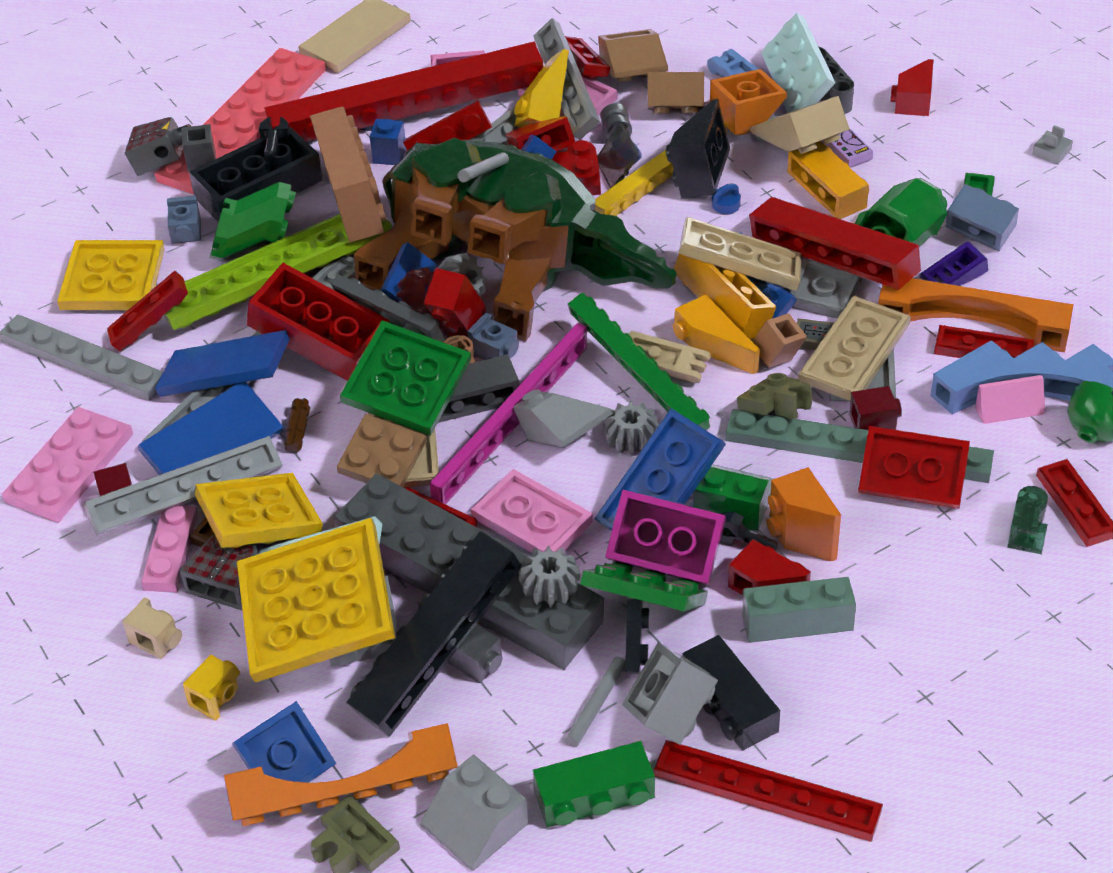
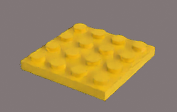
(314, 600)

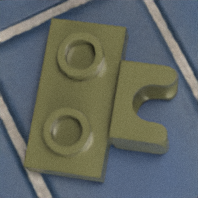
(777, 393)
(352, 837)

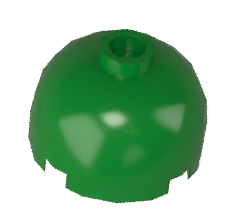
(1092, 412)

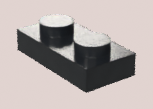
(637, 620)

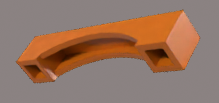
(1027, 316)
(255, 793)

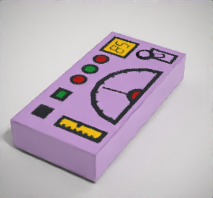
(851, 148)

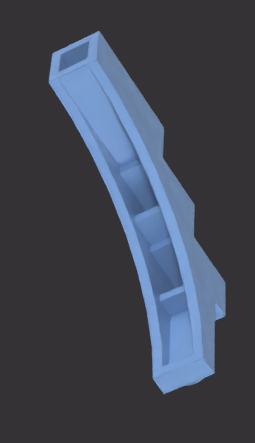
(958, 383)

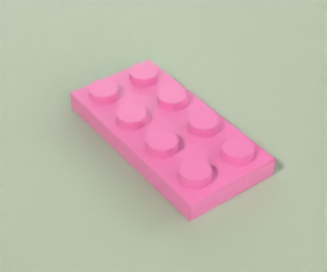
(67, 463)

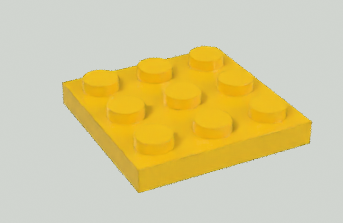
(110, 274)
(257, 510)

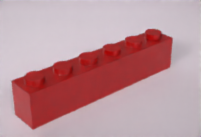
(836, 242)

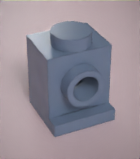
(184, 219)
(492, 338)

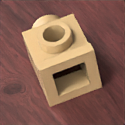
(151, 629)

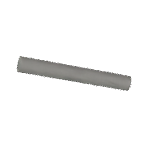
(483, 167)
(595, 702)

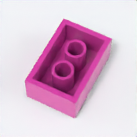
(665, 537)

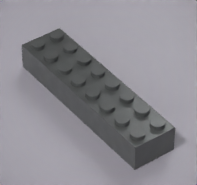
(425, 540)

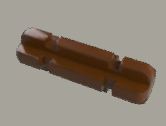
(296, 425)

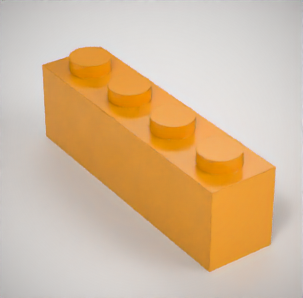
(729, 291)

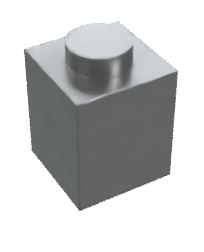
(198, 145)
(478, 654)

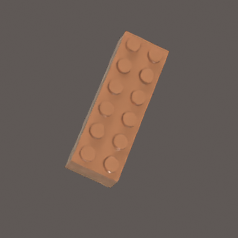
(349, 174)

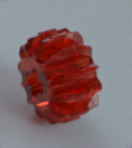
(415, 288)

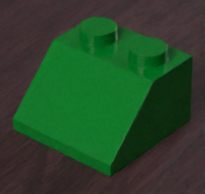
(734, 491)

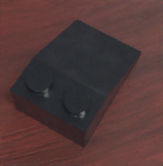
(699, 152)

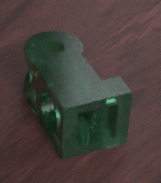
(1027, 529)

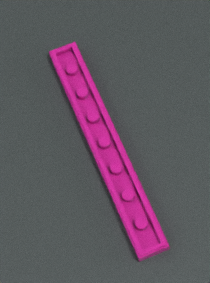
(504, 419)

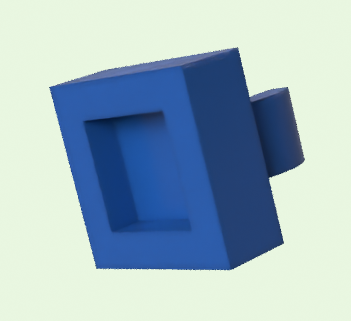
(780, 298)

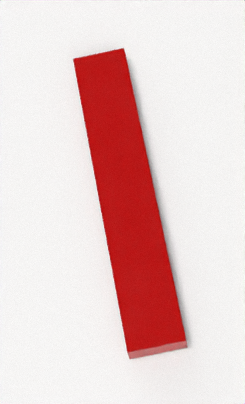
(768, 790)

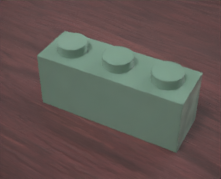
(798, 609)

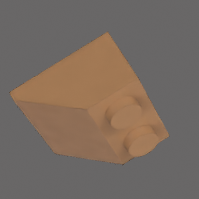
(675, 91)

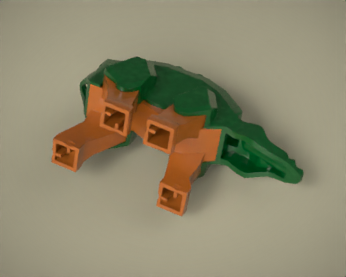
(517, 215)

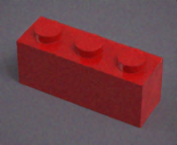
(453, 302)

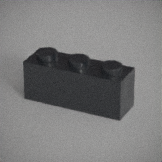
(738, 700)

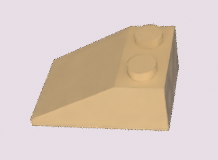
(805, 126)

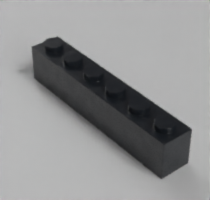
(434, 633)

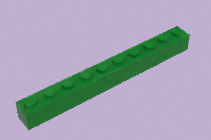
(635, 361)

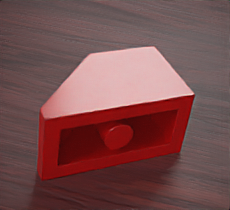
(914, 90)
(553, 132)

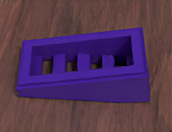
(965, 253)

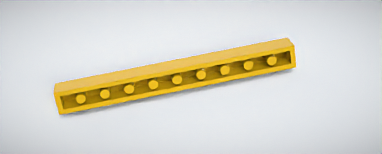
(635, 185)

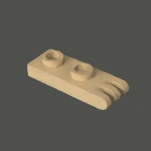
(674, 358)

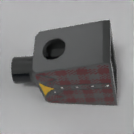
(154, 145)
(214, 572)

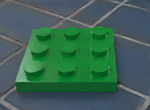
(405, 377)
(645, 586)

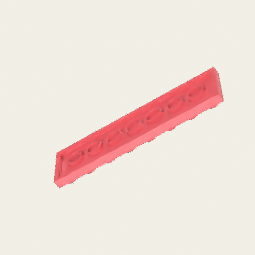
(238, 120)

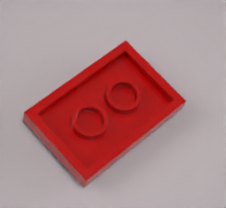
(914, 467)

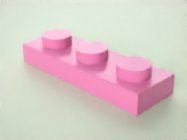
(169, 549)

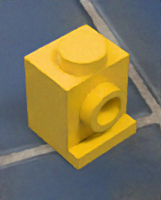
(211, 686)

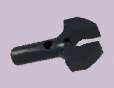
(273, 135)
(736, 530)

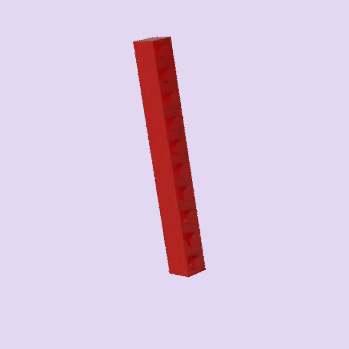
(417, 90)

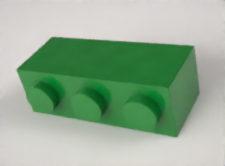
(594, 784)

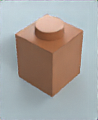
(779, 340)

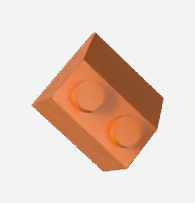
(746, 99)
(804, 515)

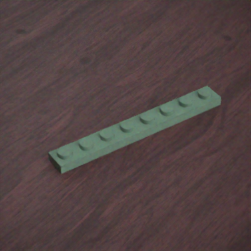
(825, 440)

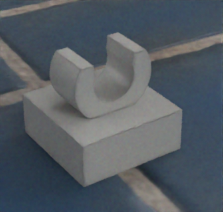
(1053, 145)

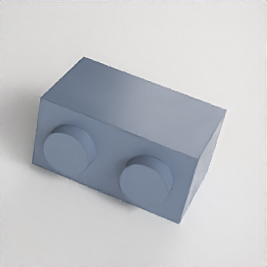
(982, 217)

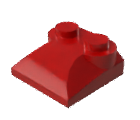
(583, 162)

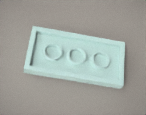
(798, 64)

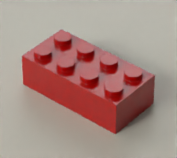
(317, 319)

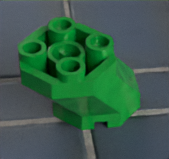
(907, 211)
(252, 220)

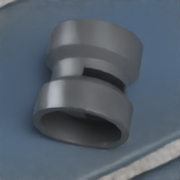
(612, 115)

